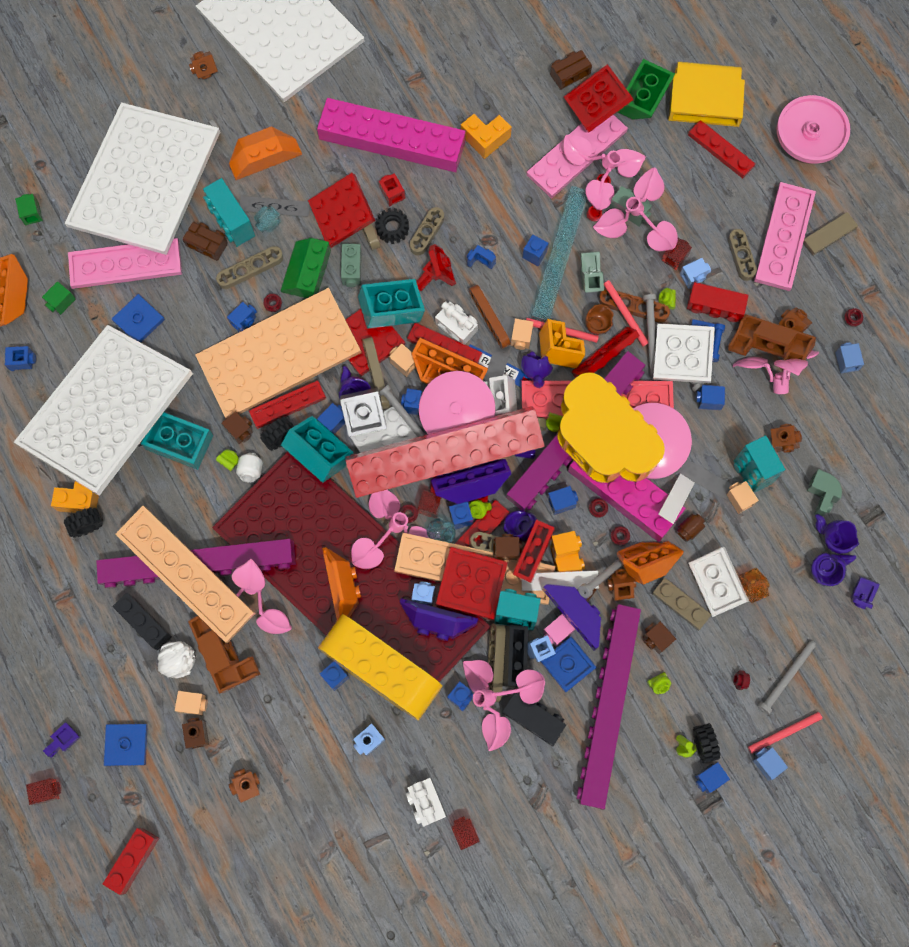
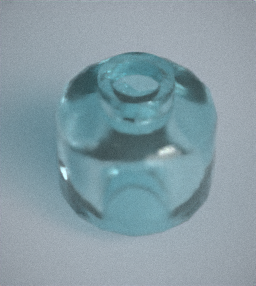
(267, 219)
(441, 530)

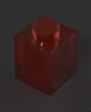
(677, 256)
(429, 504)
(43, 791)
(464, 833)

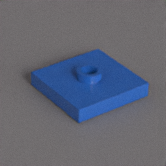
(138, 319)
(568, 664)
(125, 744)

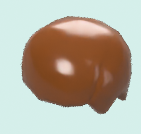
(599, 319)

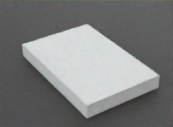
(718, 582)

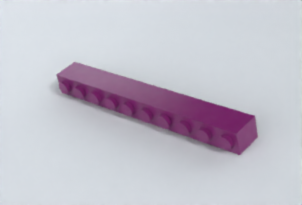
(553, 457)
(218, 559)
(609, 707)

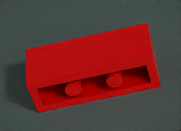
(717, 302)
(534, 551)
(131, 861)

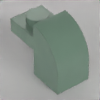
(590, 272)
(827, 488)

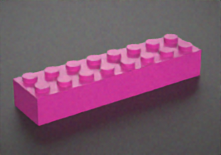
(391, 135)

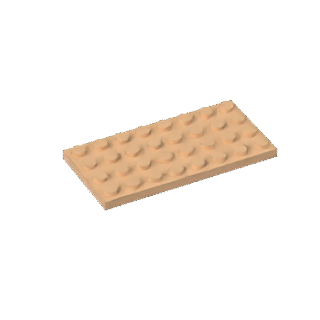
(278, 353)

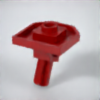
(437, 268)

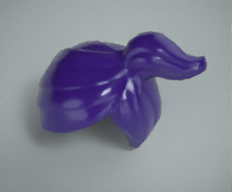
(536, 368)
(351, 384)
(520, 524)
(839, 534)
(830, 568)

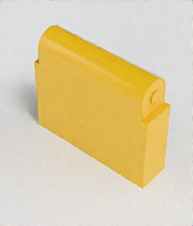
(707, 94)

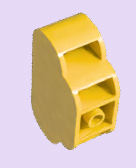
(606, 432)
(380, 667)

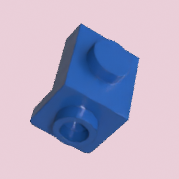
(484, 256)

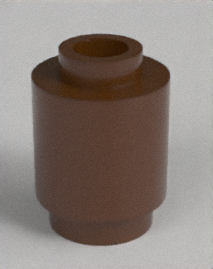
(691, 527)

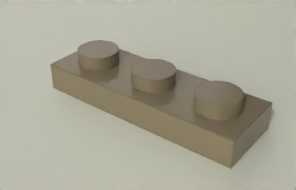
(681, 604)

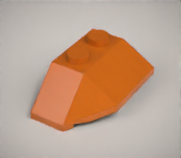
(262, 151)
(12, 289)
(434, 361)
(649, 560)
(342, 584)

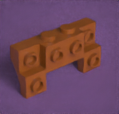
(771, 339)
(222, 658)

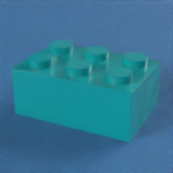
(228, 212)
(391, 303)
(178, 440)
(316, 448)
(759, 464)
(517, 609)

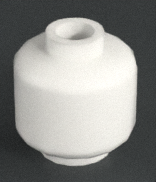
(249, 467)

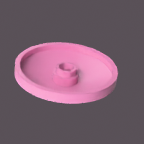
(813, 129)
(455, 401)
(674, 433)

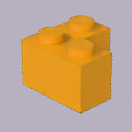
(488, 137)
(558, 347)
(74, 499)
(565, 552)

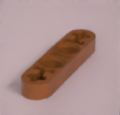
(633, 308)
(489, 316)

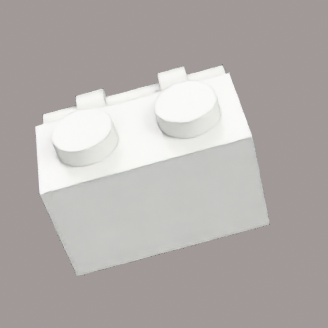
(456, 322)
(504, 393)
(426, 802)

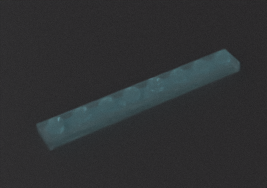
(559, 254)

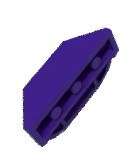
(472, 482)
(577, 611)
(436, 620)

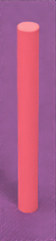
(625, 312)
(570, 332)
(785, 732)

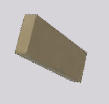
(830, 233)

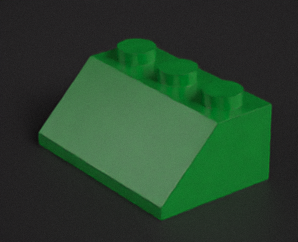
(647, 90)
(306, 267)

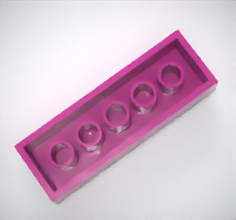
(635, 500)

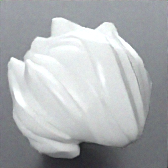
(176, 659)

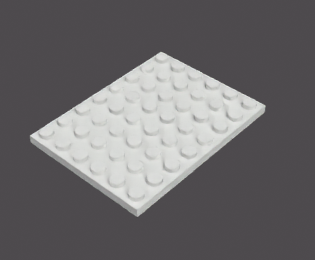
(283, 39)
(143, 178)
(103, 409)

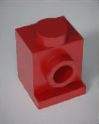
(396, 194)

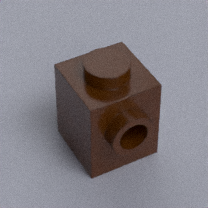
(238, 427)
(507, 547)
(658, 637)
(195, 733)

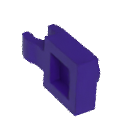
(63, 739)

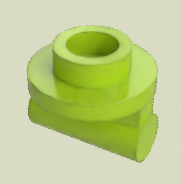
(668, 297)
(553, 422)
(228, 459)
(479, 509)
(660, 684)
(686, 747)

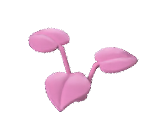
(627, 162)
(648, 187)
(781, 379)
(382, 504)
(252, 580)
(496, 728)

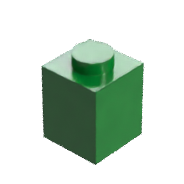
(28, 209)
(58, 298)

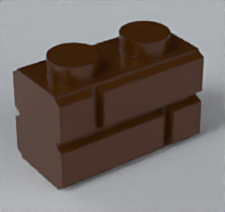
(570, 69)
(205, 241)

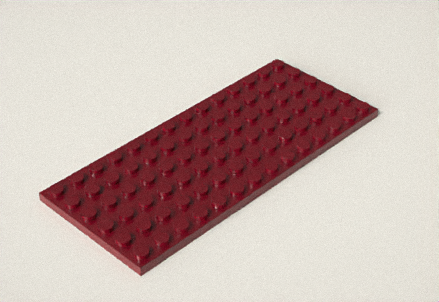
(318, 515)

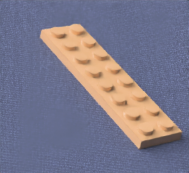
(428, 557)
(185, 574)

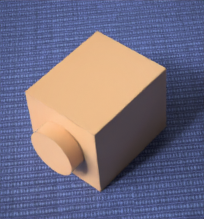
(522, 334)
(402, 359)
(741, 496)
(191, 703)

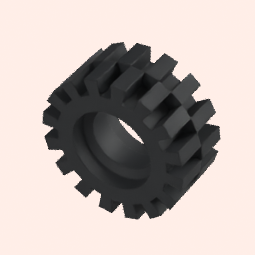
(392, 216)
(275, 434)
(83, 522)
(706, 743)

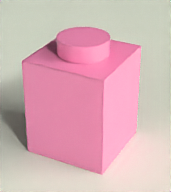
(558, 630)

